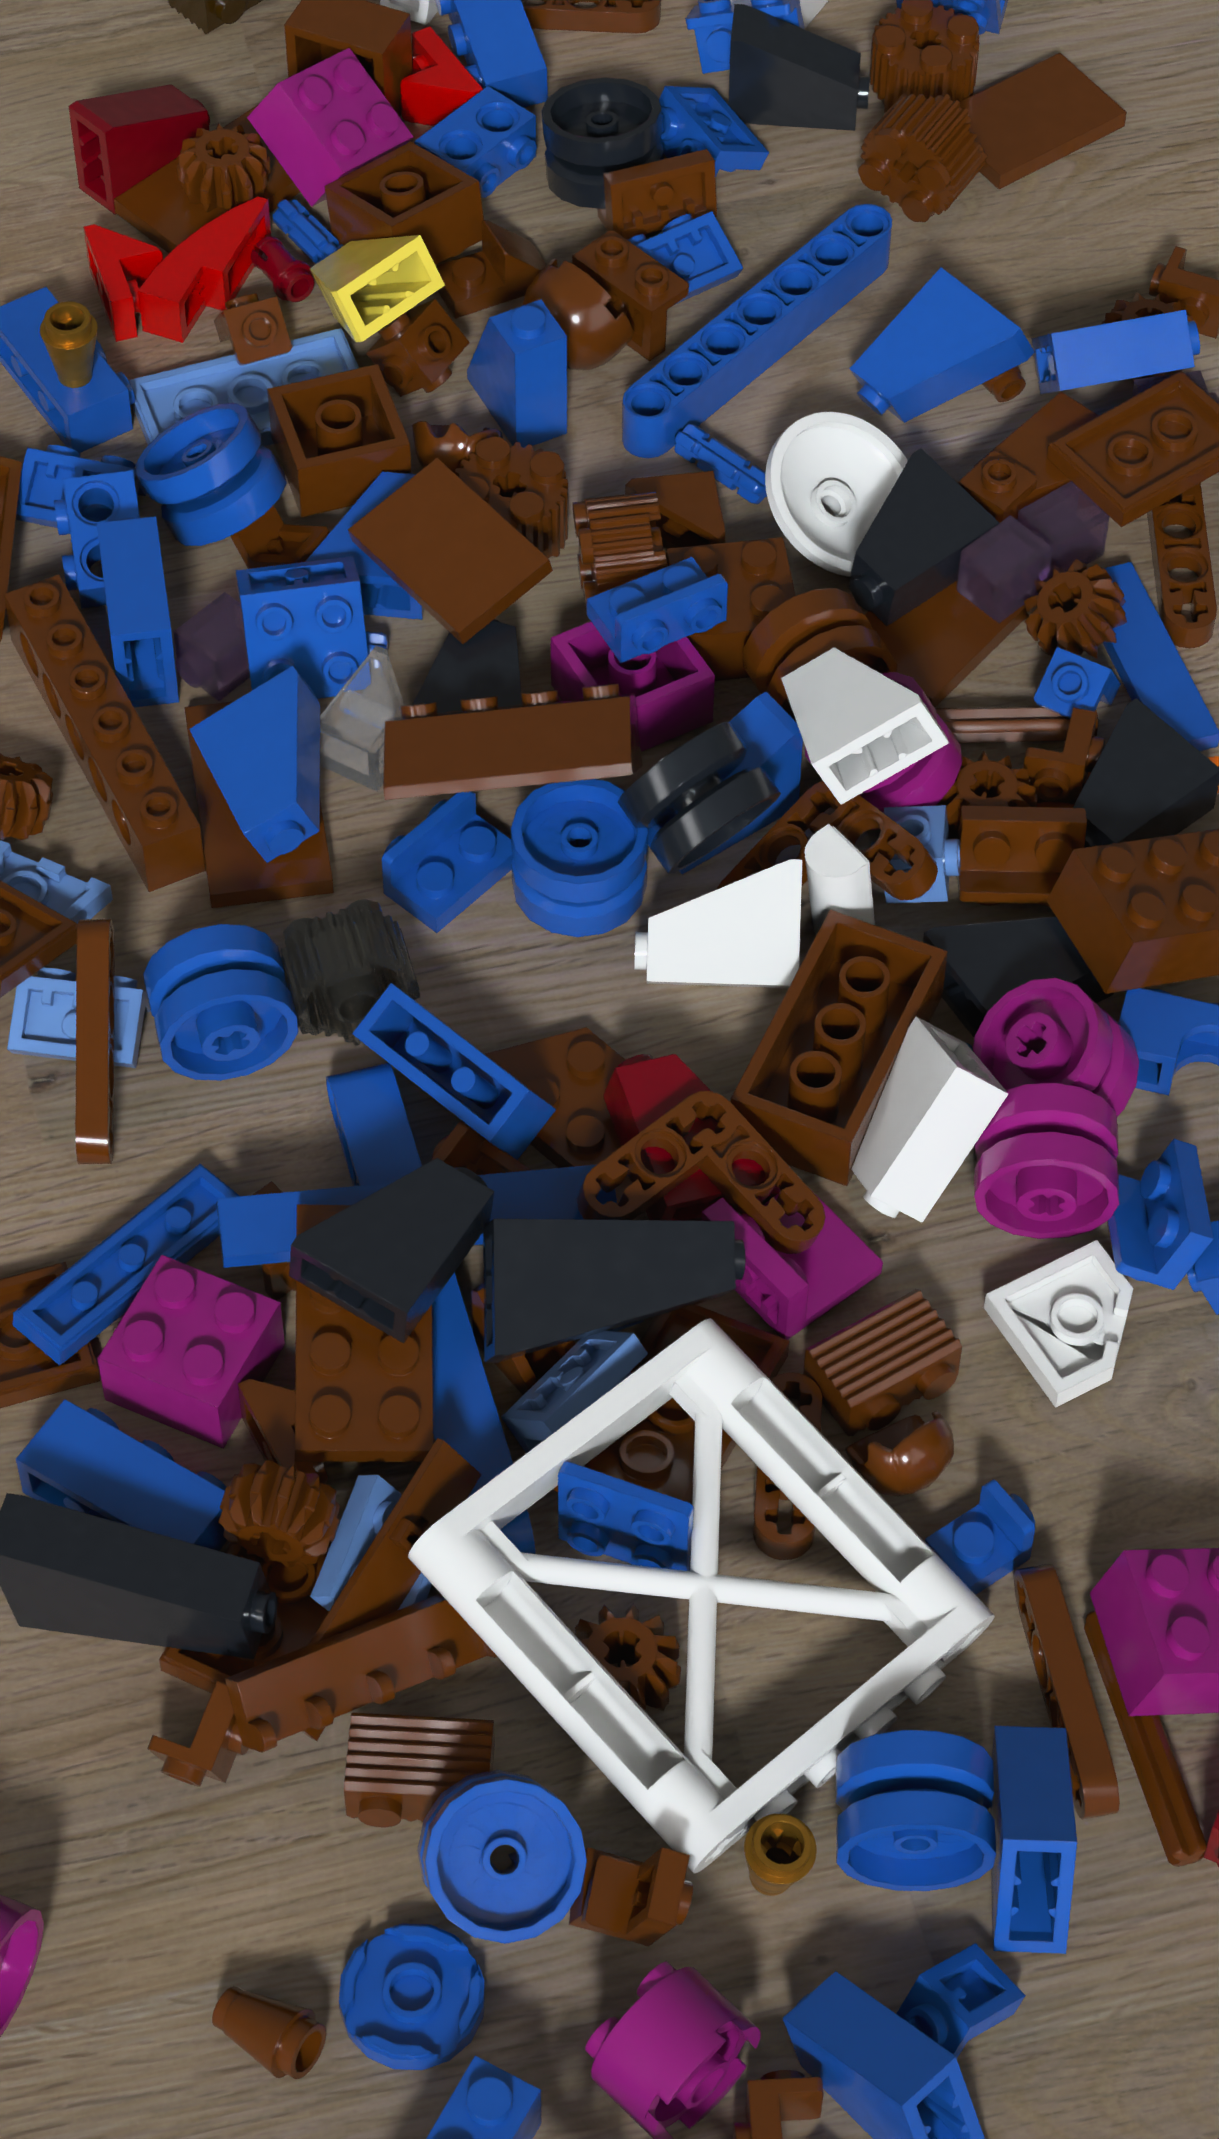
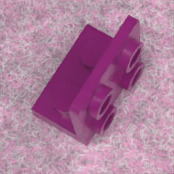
(799, 1287)

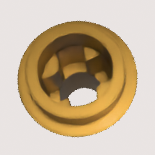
(70, 340)
(779, 1840)

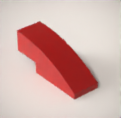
(203, 270)

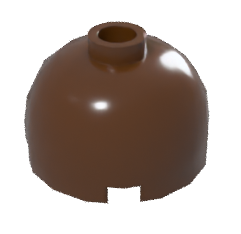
(582, 313)

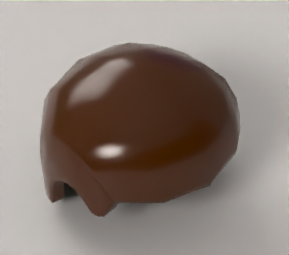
(447, 443)
(904, 1455)

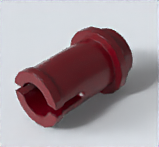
(290, 277)

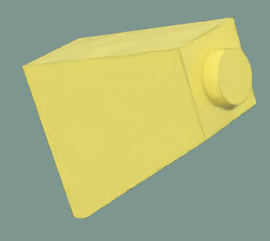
(376, 282)

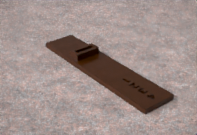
(385, 1570)

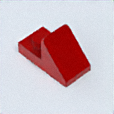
(437, 82)
(119, 270)

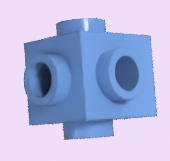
(932, 829)

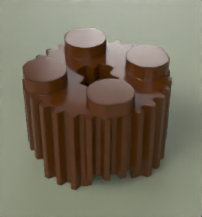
(924, 53)
(921, 155)
(524, 488)
(617, 540)

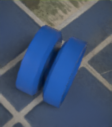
(211, 474)
(577, 858)
(220, 1002)
(915, 1810)
(544, 1870)

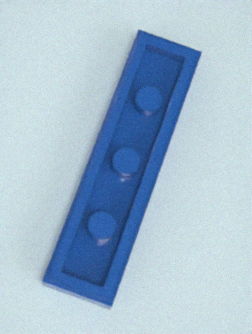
(1153, 666)
(110, 1275)

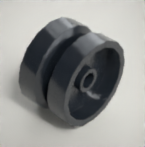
(596, 131)
(693, 789)

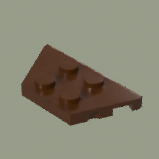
(572, 1077)

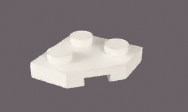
(1065, 1321)

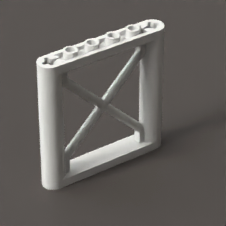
(673, 1791)

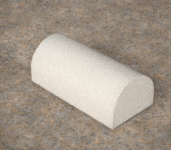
(837, 878)

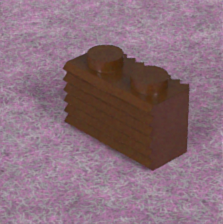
(884, 1363)
(407, 1761)

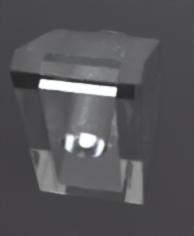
(355, 721)

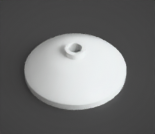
(836, 466)

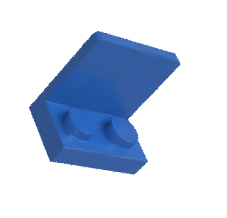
(304, 619)
(622, 1519)

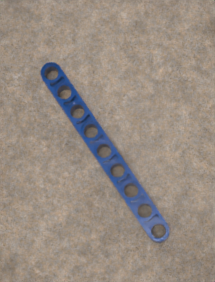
(380, 1151)

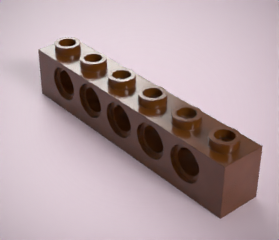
(105, 733)

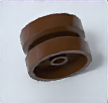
(803, 631)

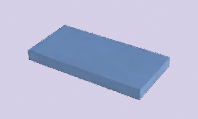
(179, 392)

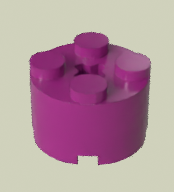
(671, 2050)

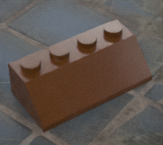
(511, 744)

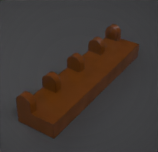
(351, 1671)

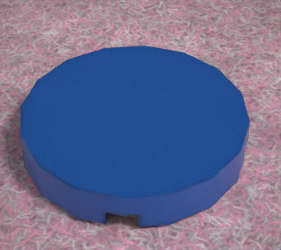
(412, 1997)

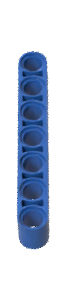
(756, 330)

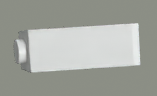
(858, 723)
(729, 936)
(925, 1121)

